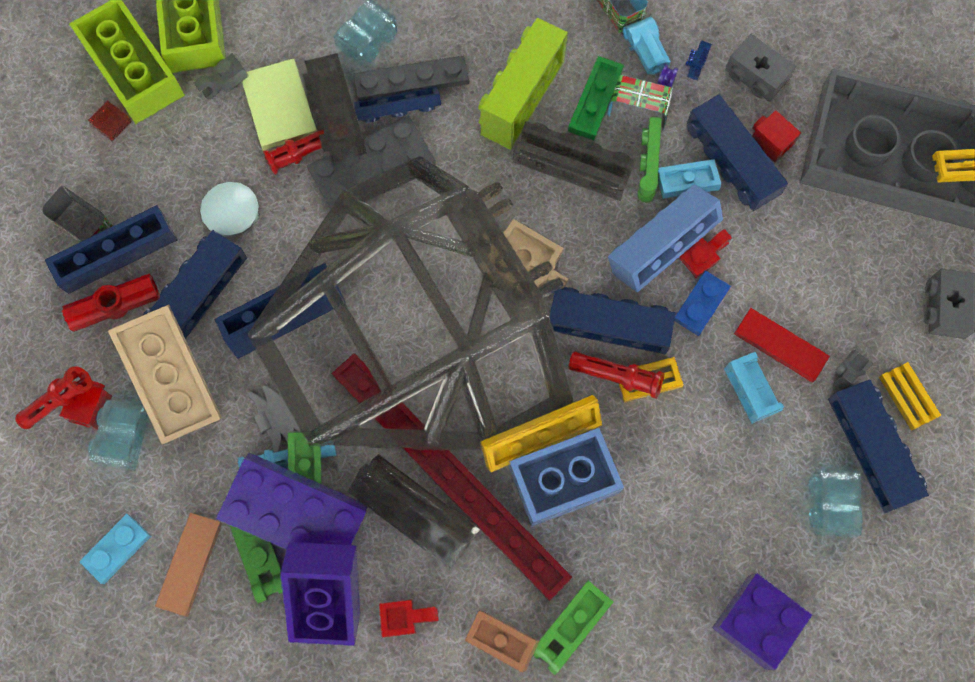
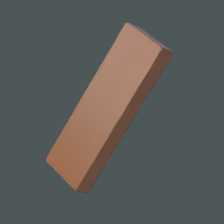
(188, 564)

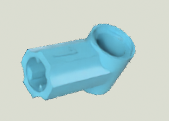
(645, 41)

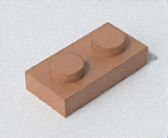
(502, 641)

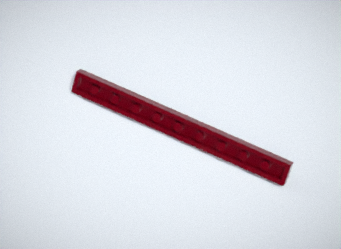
(463, 488)

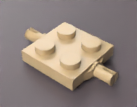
(534, 250)

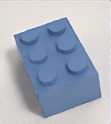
(565, 477)

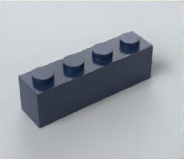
(736, 153)
(111, 250)
(201, 280)
(612, 320)
(238, 322)
(878, 446)

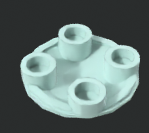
(229, 208)

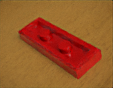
(782, 345)

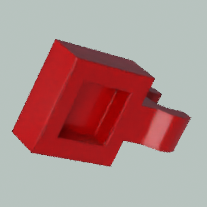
(703, 254)
(400, 617)

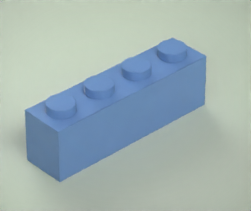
(665, 237)

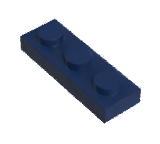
(397, 104)

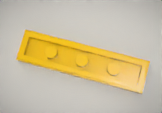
(541, 432)

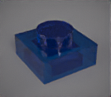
(697, 60)

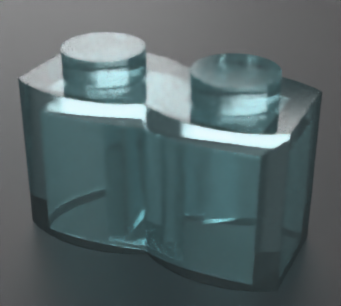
(366, 32)
(119, 435)
(836, 503)

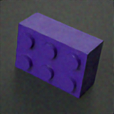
(321, 593)

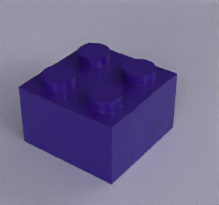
(762, 621)

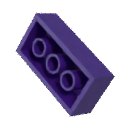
(288, 506)

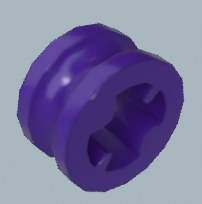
(667, 76)

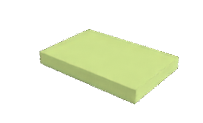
(278, 104)

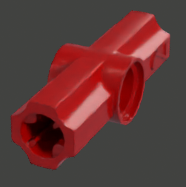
(94, 307)

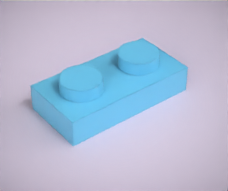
(679, 178)
(115, 549)

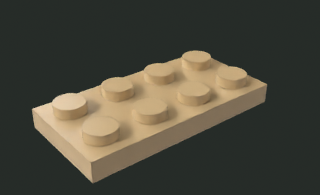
(165, 374)

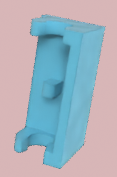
(752, 388)

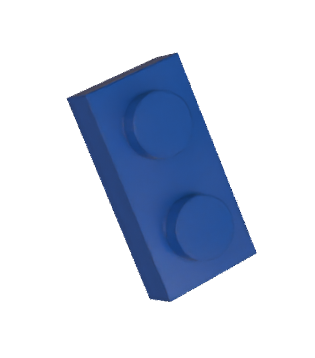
(702, 303)

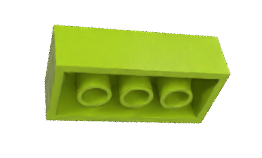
(190, 34)
(127, 59)
(522, 82)

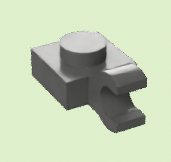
(225, 76)
(851, 368)

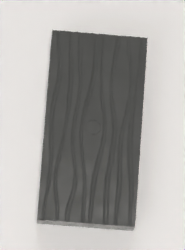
(880, 143)

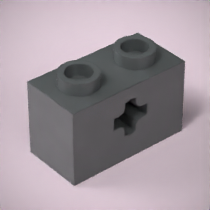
(759, 68)
(957, 315)

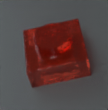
(109, 120)

